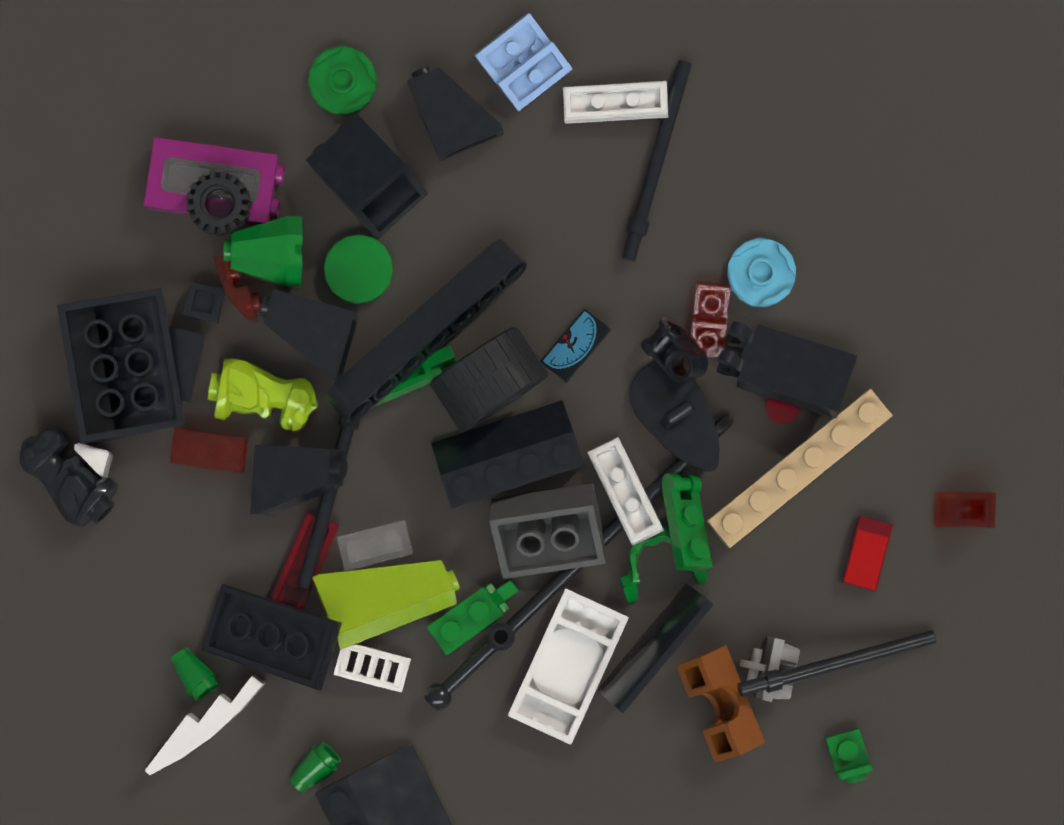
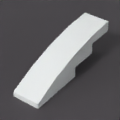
(194, 732)

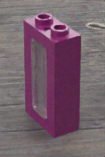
(180, 163)

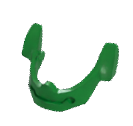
(630, 581)

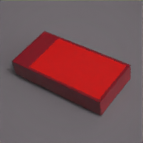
(867, 553)

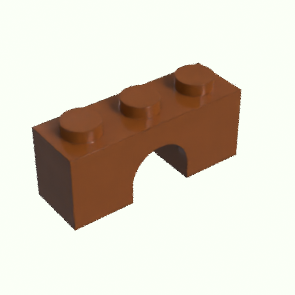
(735, 725)

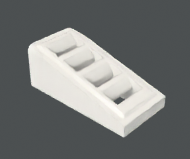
(344, 656)

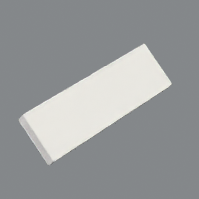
(615, 102)
(625, 491)

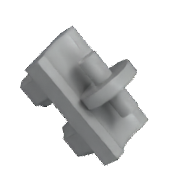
(775, 653)

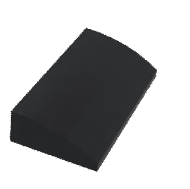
(655, 647)

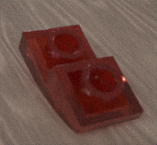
(242, 297)
(710, 317)
(209, 450)

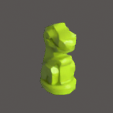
(251, 389)

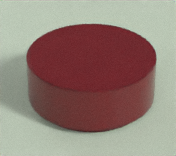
(781, 412)

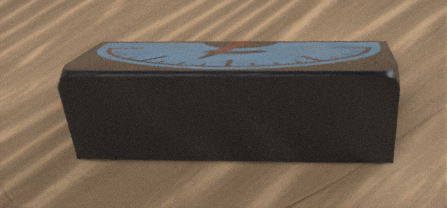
(575, 345)

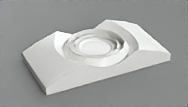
(568, 666)

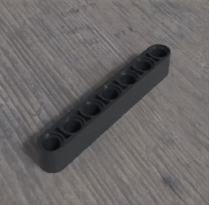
(426, 331)

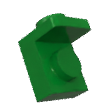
(848, 756)

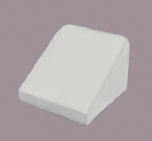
(97, 458)

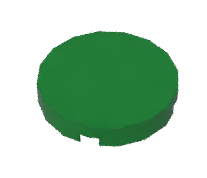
(342, 80)
(358, 269)

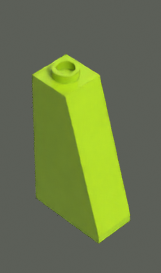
(384, 597)

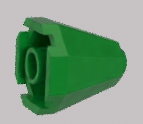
(268, 251)

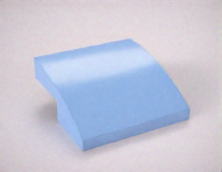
(523, 61)

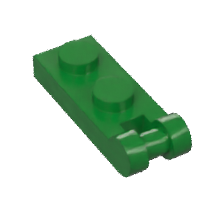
(686, 522)

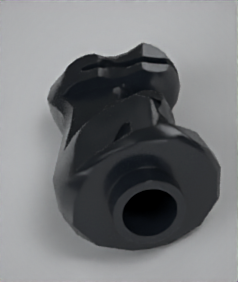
(72, 486)

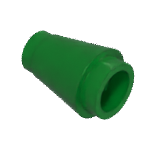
(194, 674)
(315, 767)

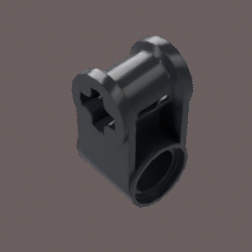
(670, 347)

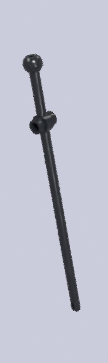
(440, 694)

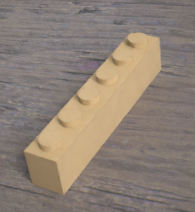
(799, 468)

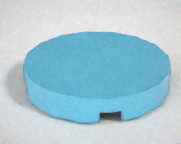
(761, 272)

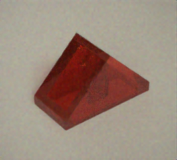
(965, 509)

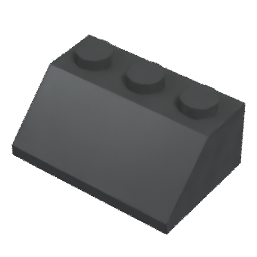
(547, 531)

